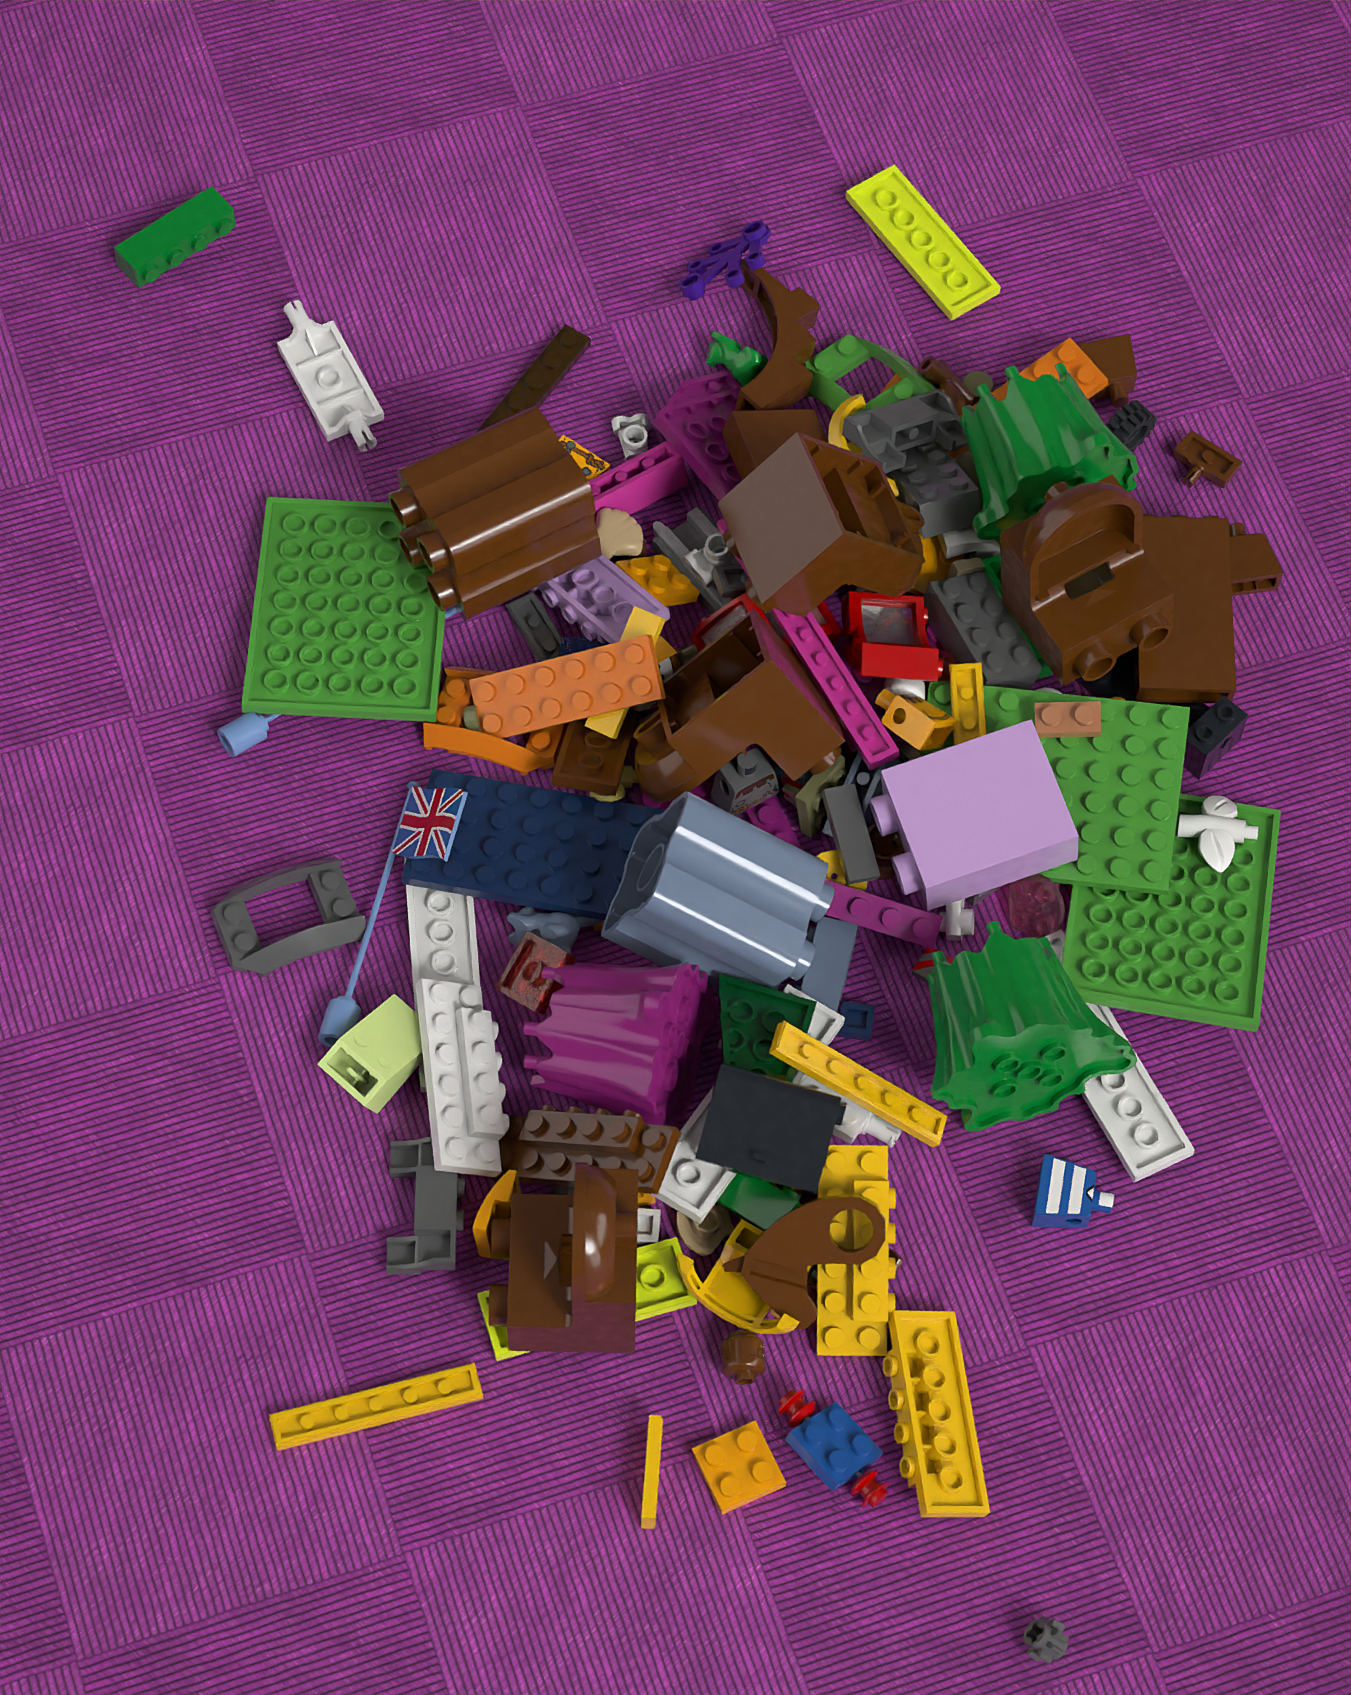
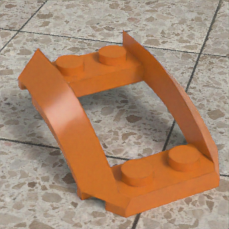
(450, 730)

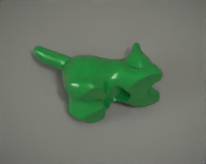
(743, 363)

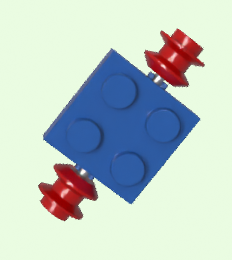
(834, 1447)

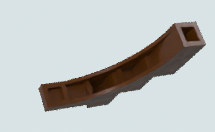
(789, 317)

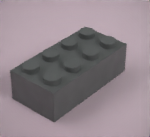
(936, 489)
(978, 628)

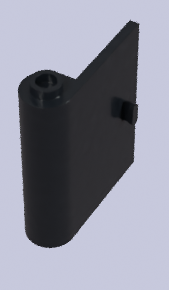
(769, 1128)

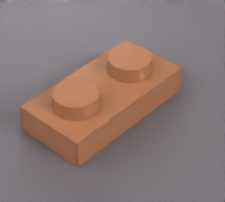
(1068, 719)

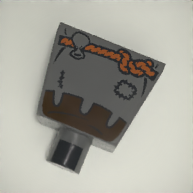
(747, 780)

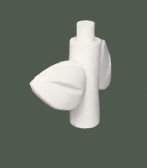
(1216, 831)

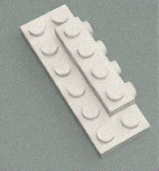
(461, 1078)

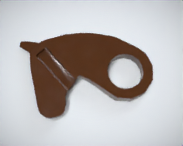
(801, 1238)

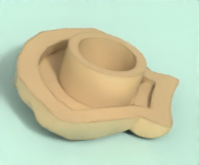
(618, 533)
(706, 1236)

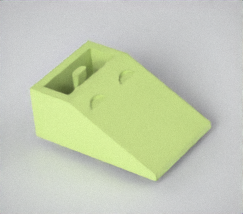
(377, 1054)

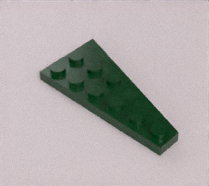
(749, 1023)

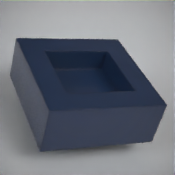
(857, 1021)

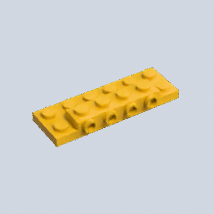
(855, 1298)
(934, 1414)

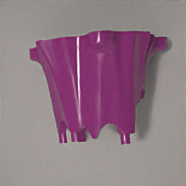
(625, 1037)

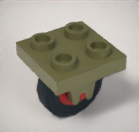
(806, 794)

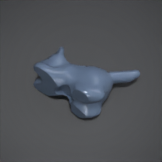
(556, 927)

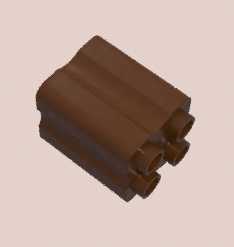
(496, 514)

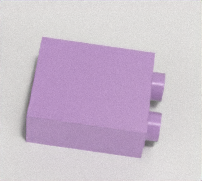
(975, 816)

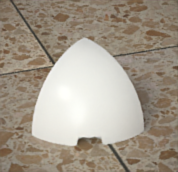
(966, 541)

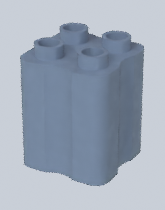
(718, 896)

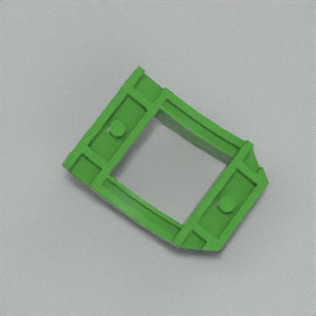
(847, 355)

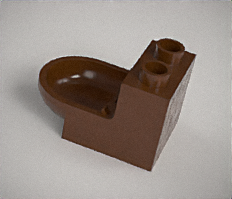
(817, 523)
(1083, 580)
(730, 696)
(570, 1266)

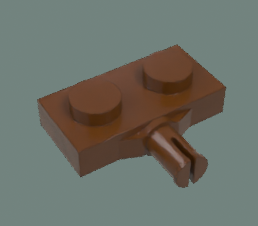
(1205, 460)

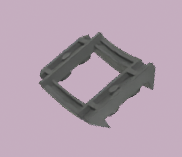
(334, 902)

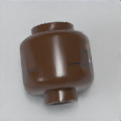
(742, 1357)

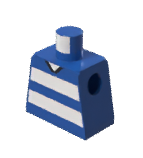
(1067, 1195)

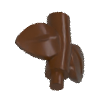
(946, 381)

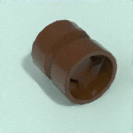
(884, 850)

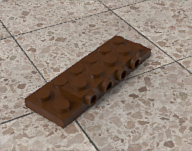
(551, 1142)

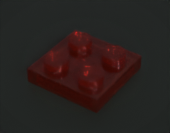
(523, 974)

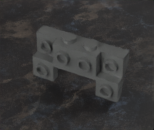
(904, 425)
(435, 1211)

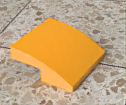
(496, 1205)

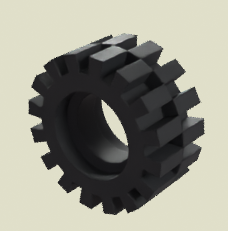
(1132, 424)

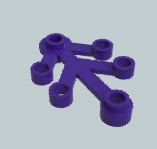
(753, 238)

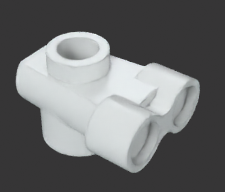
(632, 434)
(713, 554)
(957, 921)

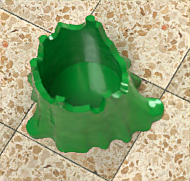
(1034, 440)
(1014, 1032)

